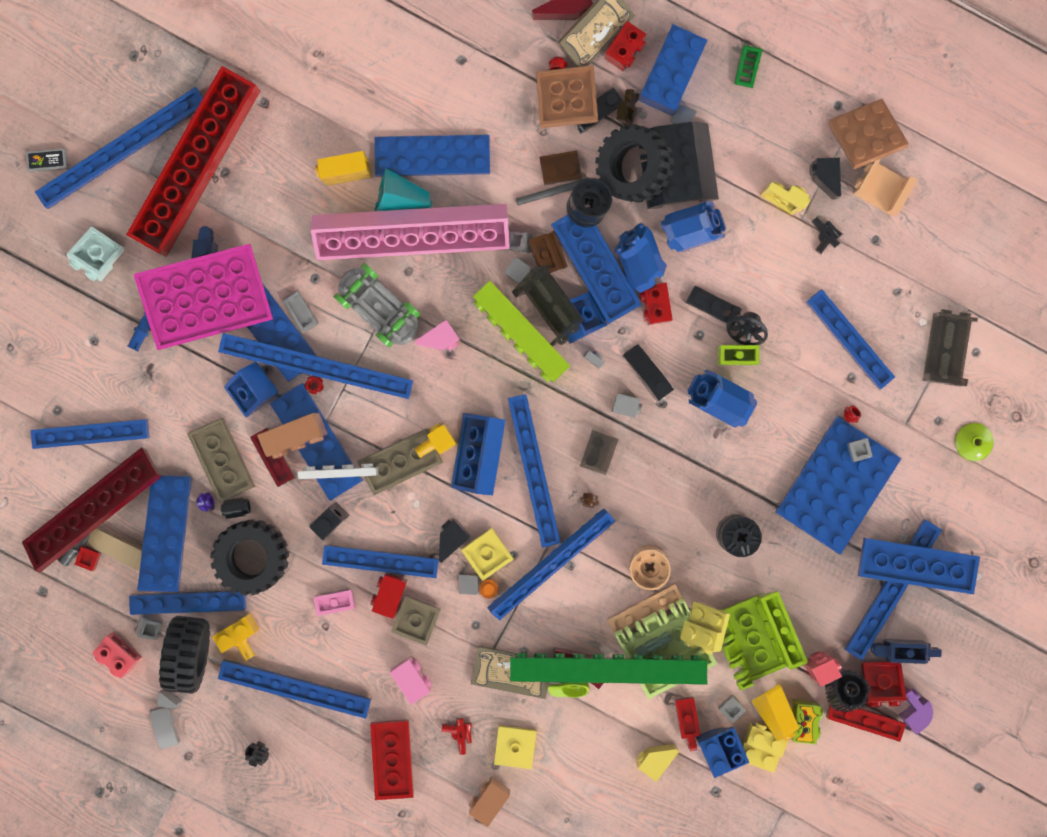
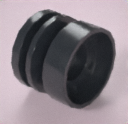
(591, 193)
(728, 531)

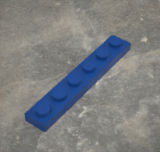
(850, 339)
(90, 434)
(380, 561)
(186, 602)

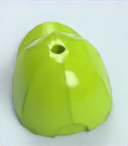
(571, 690)

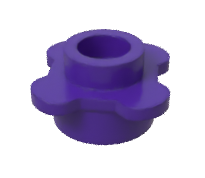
(205, 502)

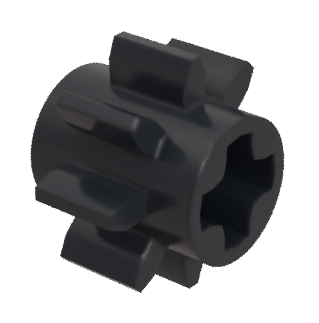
(256, 754)

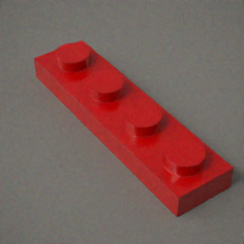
(869, 722)

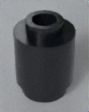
(235, 508)

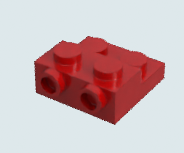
(885, 683)

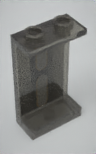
(550, 303)
(948, 348)

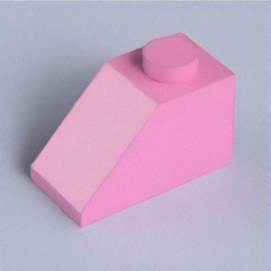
(440, 338)

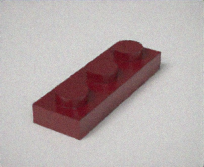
(277, 467)

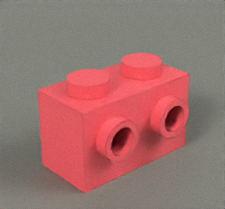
(116, 655)
(823, 668)

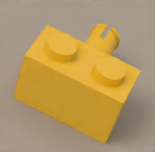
(439, 439)
(237, 635)

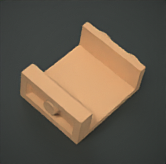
(883, 188)

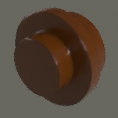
(589, 500)

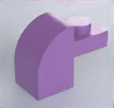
(920, 712)

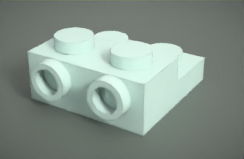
(94, 254)

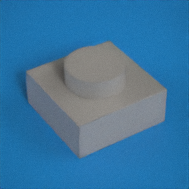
(594, 358)
(859, 450)
(732, 709)

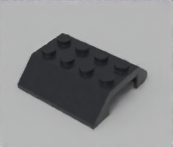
(693, 165)

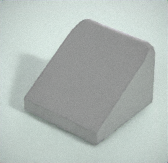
(683, 114)
(519, 241)
(468, 584)
(148, 628)
(168, 700)

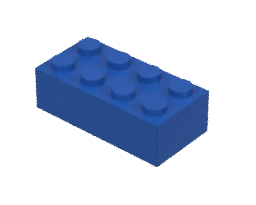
(672, 70)

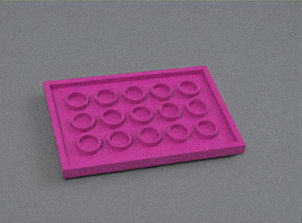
(203, 296)

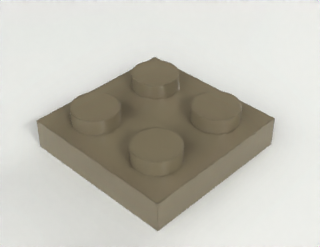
(416, 620)

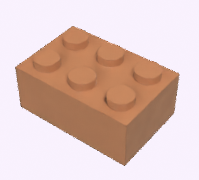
(293, 435)

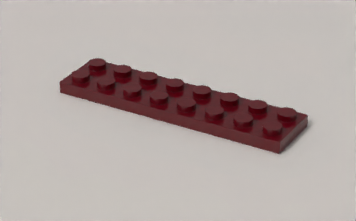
(90, 510)

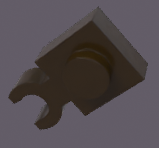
(627, 109)

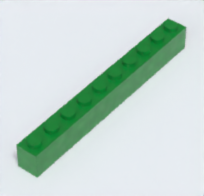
(608, 669)

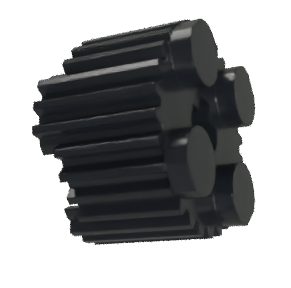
(845, 701)

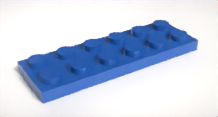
(433, 155)
(597, 268)
(281, 333)
(327, 452)
(165, 534)
(918, 566)

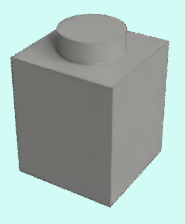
(626, 405)

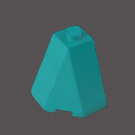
(400, 194)

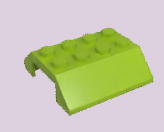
(760, 639)

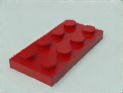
(392, 759)

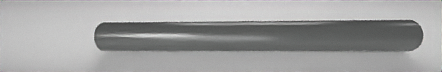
(547, 193)

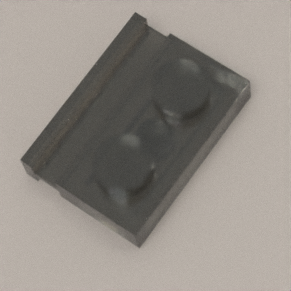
(598, 452)

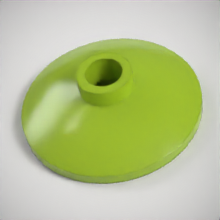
(965, 442)

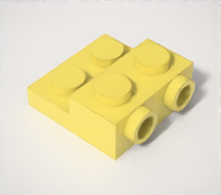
(789, 200)
(705, 628)
(762, 747)

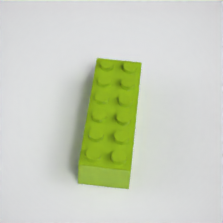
(520, 331)

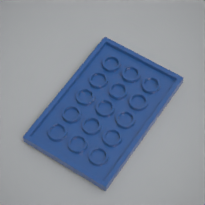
(835, 492)

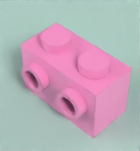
(411, 680)

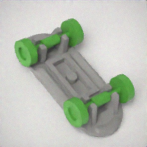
(378, 306)

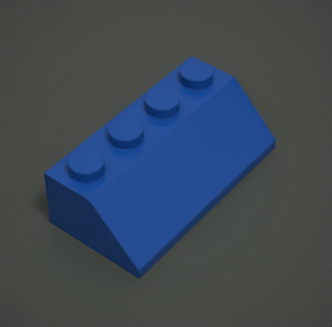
(478, 454)

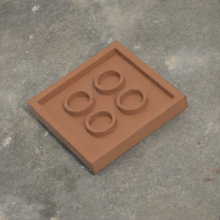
(567, 97)
(868, 133)

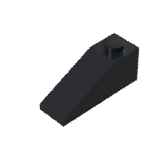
(648, 373)

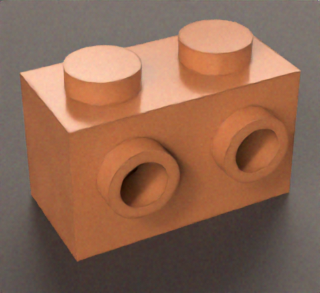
(489, 801)

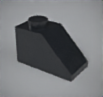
(827, 176)
(451, 538)

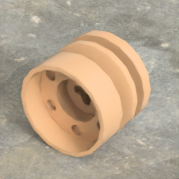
(651, 578)

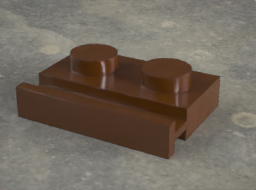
(560, 167)
(547, 252)

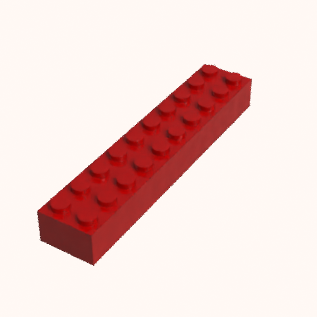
(193, 161)

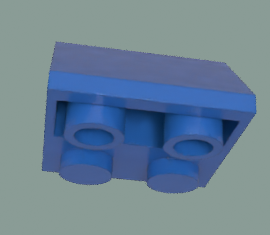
(722, 750)

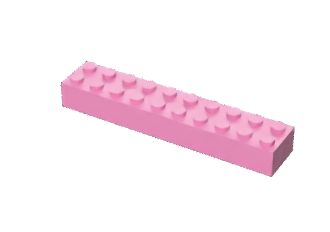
(410, 232)

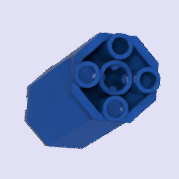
(693, 227)
(640, 257)
(722, 398)

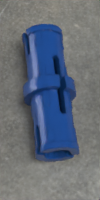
(140, 333)

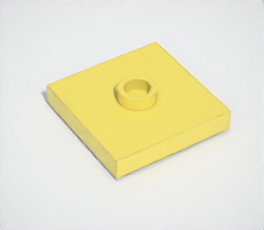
(487, 554)
(515, 747)

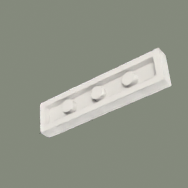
(346, 471)

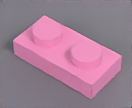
(334, 602)

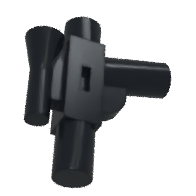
(827, 235)

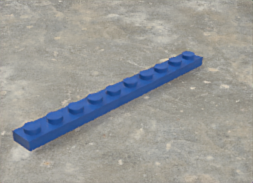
(120, 149)
(315, 365)

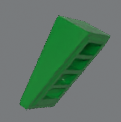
(751, 50)

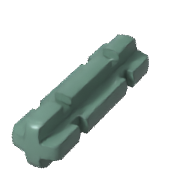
(654, 644)

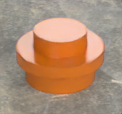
(488, 588)

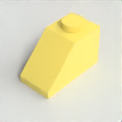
(656, 760)

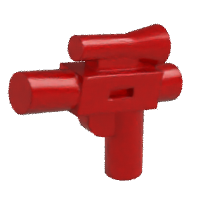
(460, 733)

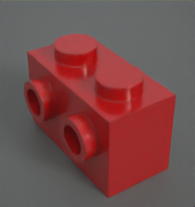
(625, 46)
(656, 304)
(389, 595)

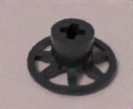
(748, 326)

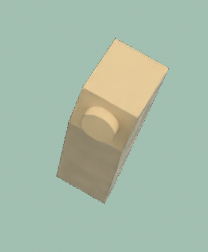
(116, 547)

